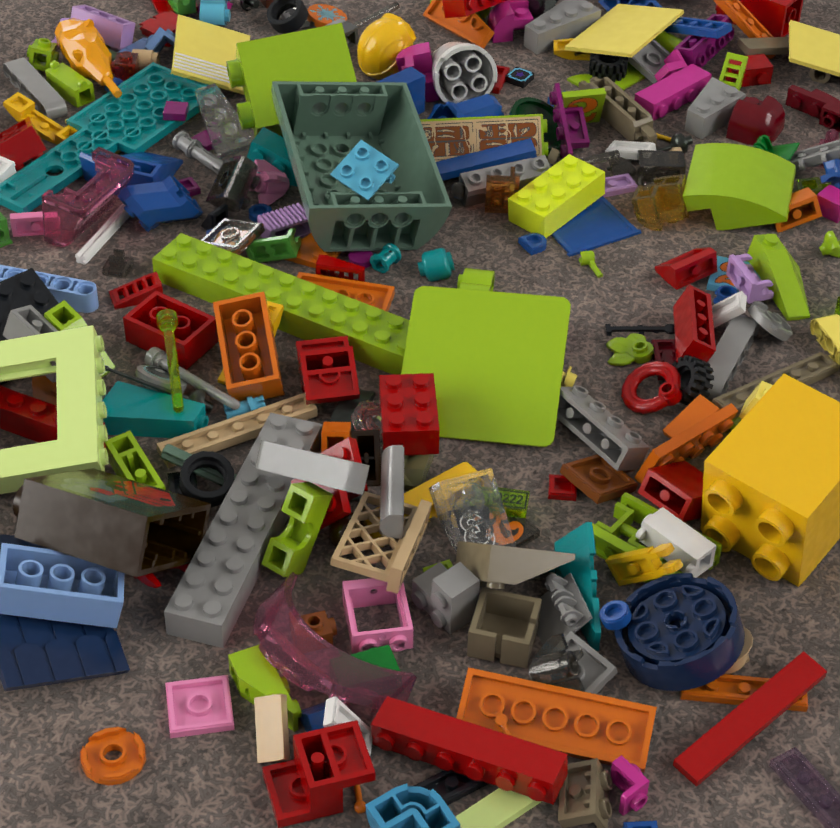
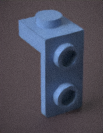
(159, 39)

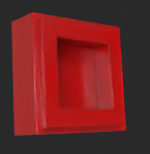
(561, 488)

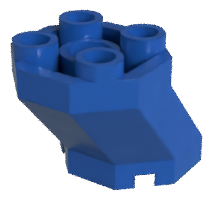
(474, 107)
(159, 202)

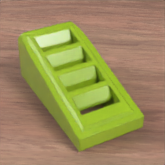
(740, 75)

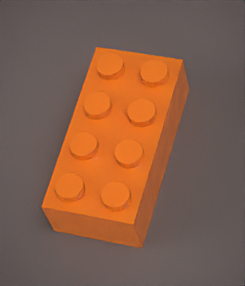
(248, 347)

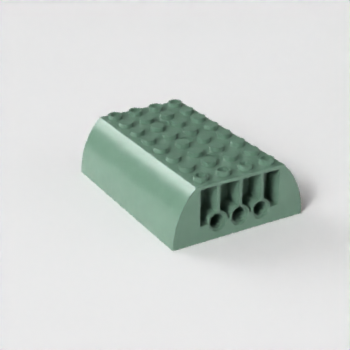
(334, 117)

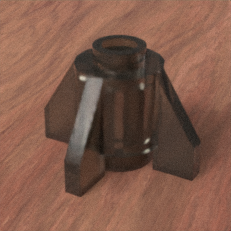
(555, 665)

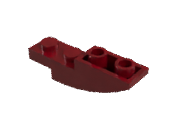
(815, 104)

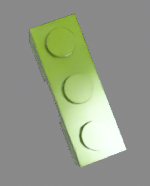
(291, 549)

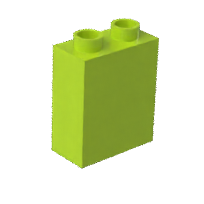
(298, 56)

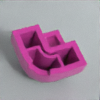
(508, 17)
(419, 58)

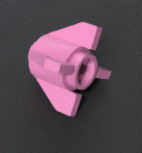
(272, 182)

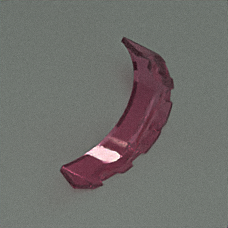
(317, 664)

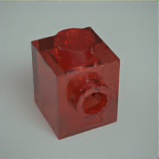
(125, 65)

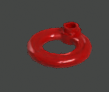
(668, 392)

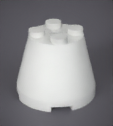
(462, 71)

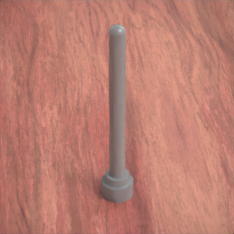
(158, 358)

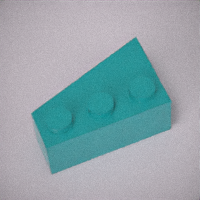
(272, 148)

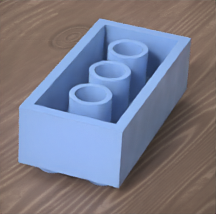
(58, 587)

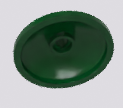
(535, 106)

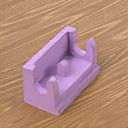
(747, 280)

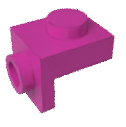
(673, 63)
(632, 784)

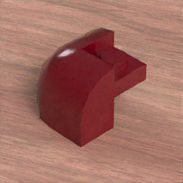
(756, 118)

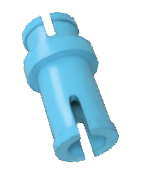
(245, 406)

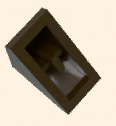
(369, 450)

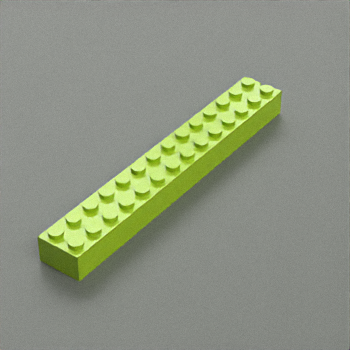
(308, 308)

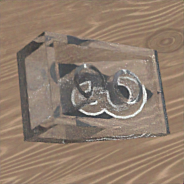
(472, 509)

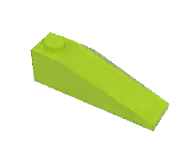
(775, 263)

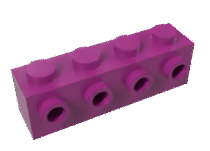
(699, 49)

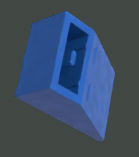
(152, 167)

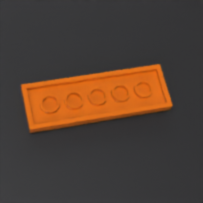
(560, 717)

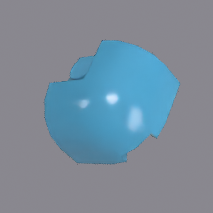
(410, 808)

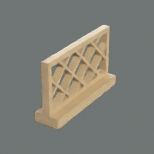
(396, 560)

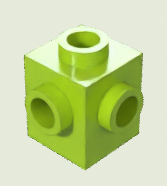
(42, 53)

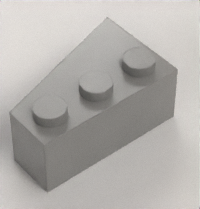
(712, 108)

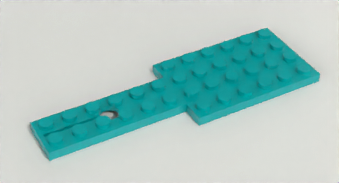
(112, 123)

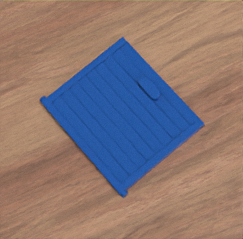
(594, 228)

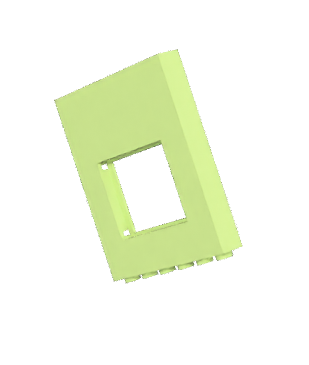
(78, 404)

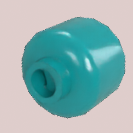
(436, 265)

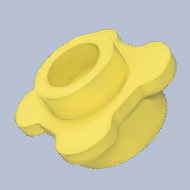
(568, 378)

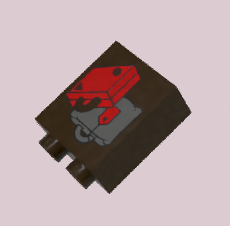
(110, 520)

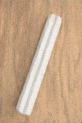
(103, 234)

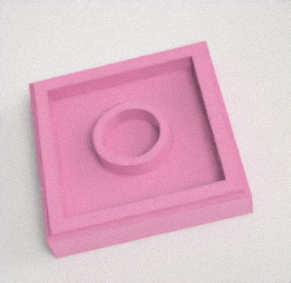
(199, 706)

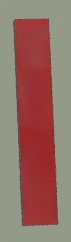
(749, 719)

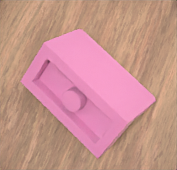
(27, 224)

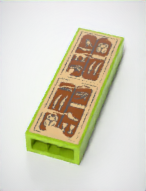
(471, 134)

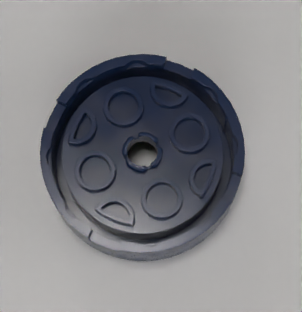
(684, 656)

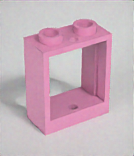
(359, 594)

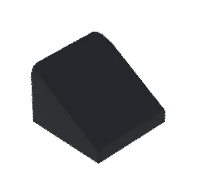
(215, 217)

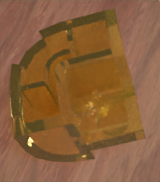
(660, 202)

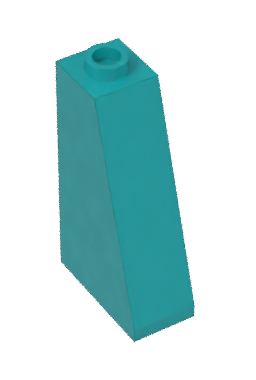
(150, 413)

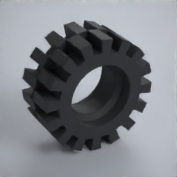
(608, 66)
(700, 376)

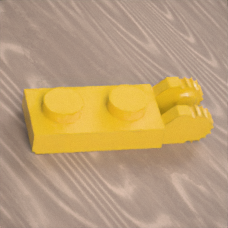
(642, 564)

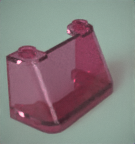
(74, 212)

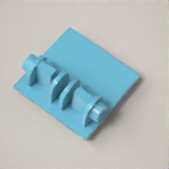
(365, 170)

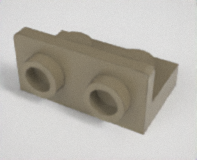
(585, 795)

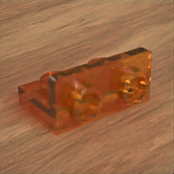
(499, 190)

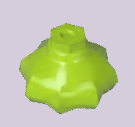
(830, 245)

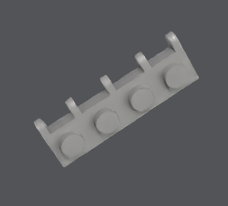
(816, 155)

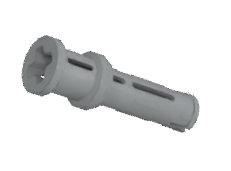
(194, 149)

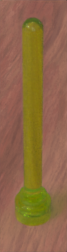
(167, 323)

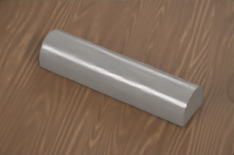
(392, 491)

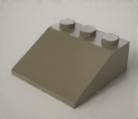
(505, 564)

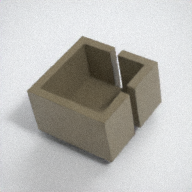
(504, 627)

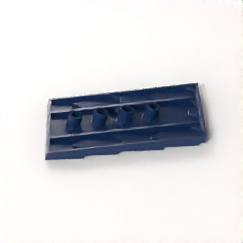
(52, 651)

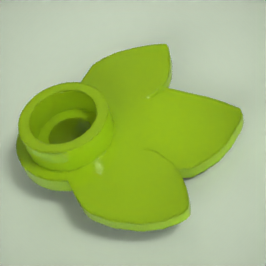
(629, 350)

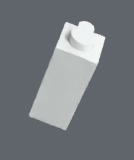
(690, 546)

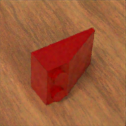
(21, 143)

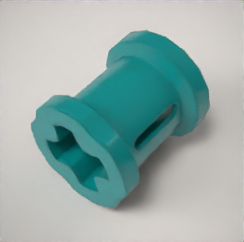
(385, 258)

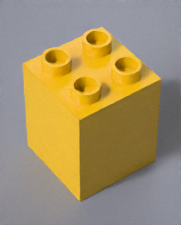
(777, 483)

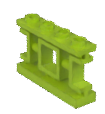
(626, 512)

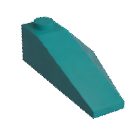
(582, 544)

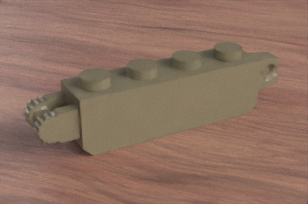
(623, 111)

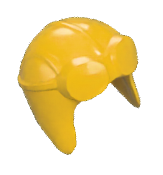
(382, 43)

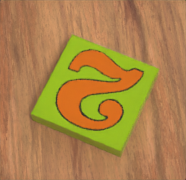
(590, 99)

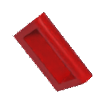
(688, 267)

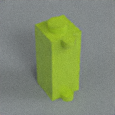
(70, 84)

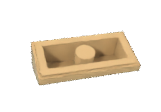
(272, 728)

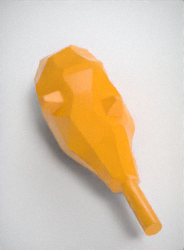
(86, 51)

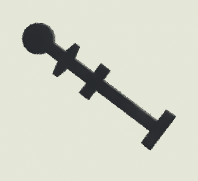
(669, 329)

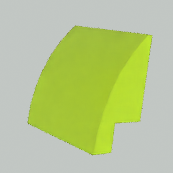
(739, 185)

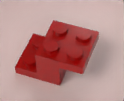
(327, 370)
(339, 504)
(315, 778)

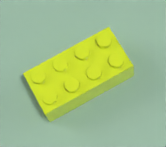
(556, 196)

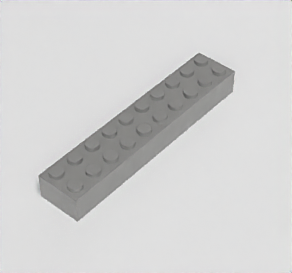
(236, 541)

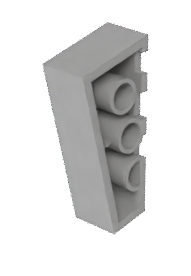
(560, 22)

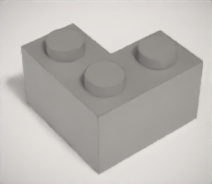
(447, 595)

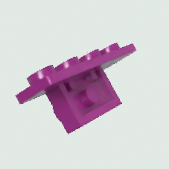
(570, 122)

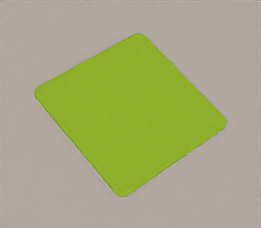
(491, 361)

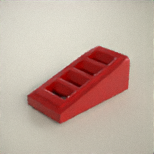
(333, 264)
(141, 289)

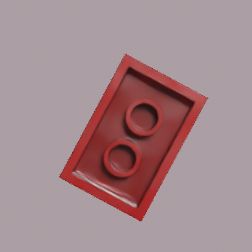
(193, 335)
(409, 412)

